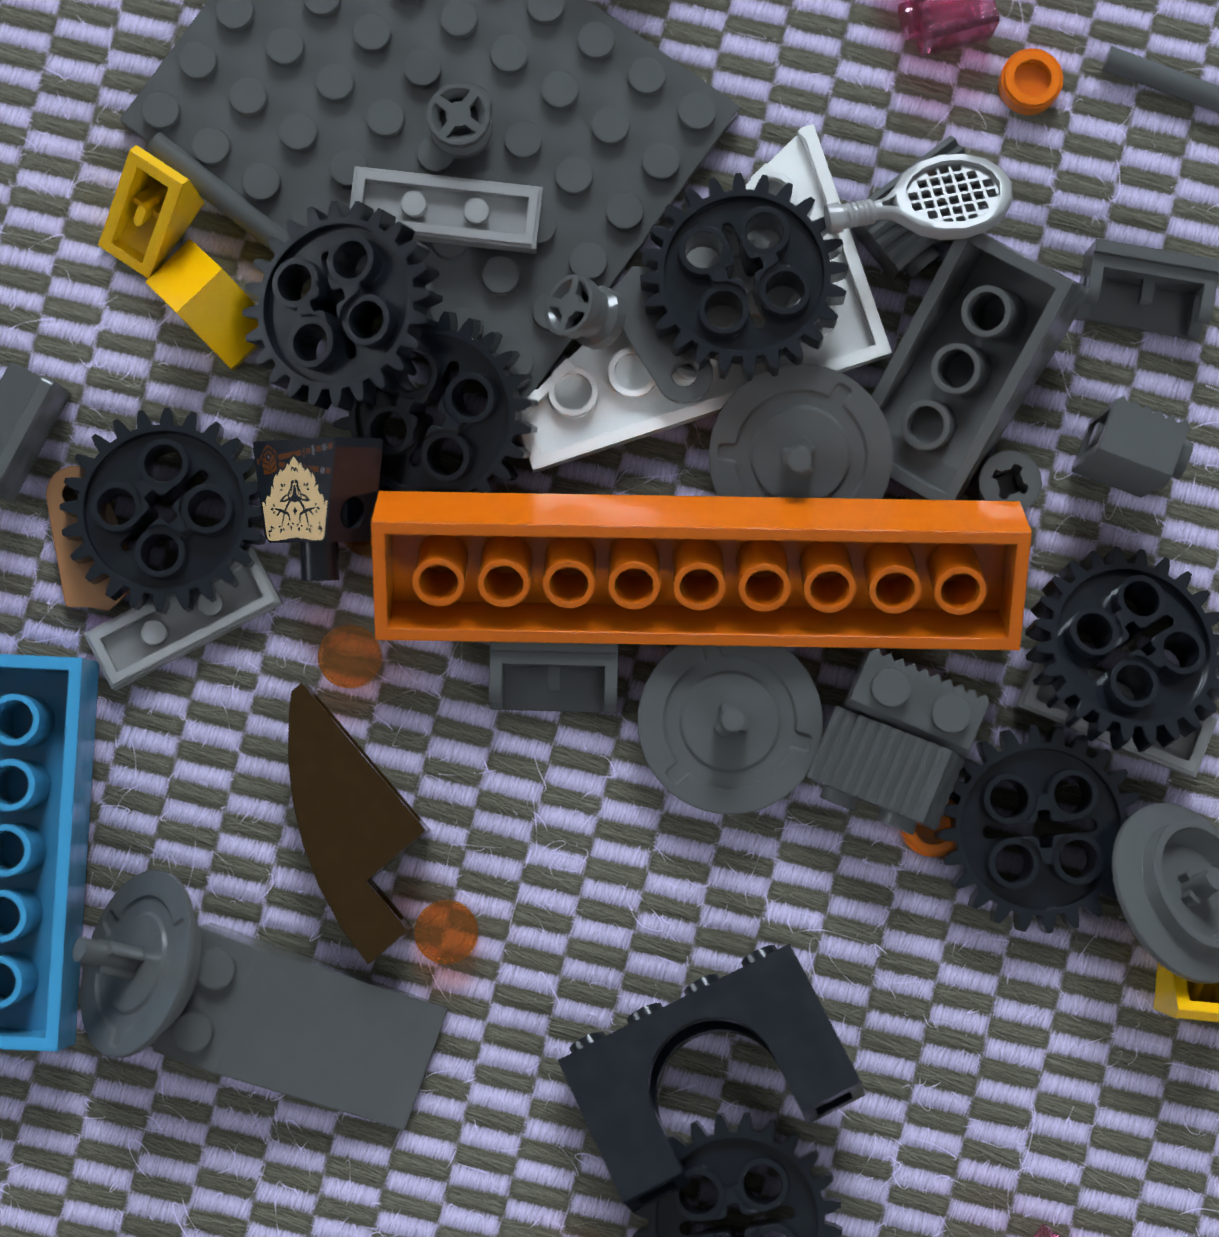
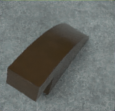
(348, 823)

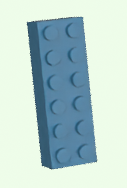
(44, 836)

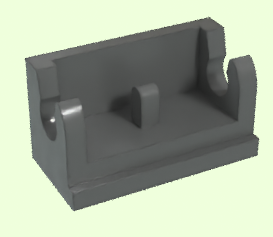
(1148, 289)
(553, 677)

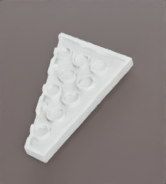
(608, 394)

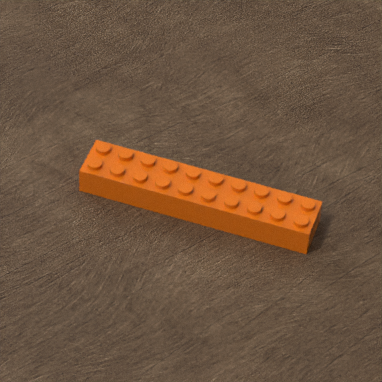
(699, 570)

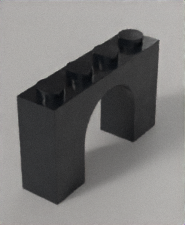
(620, 1073)

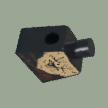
(318, 496)

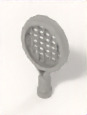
(899, 209)

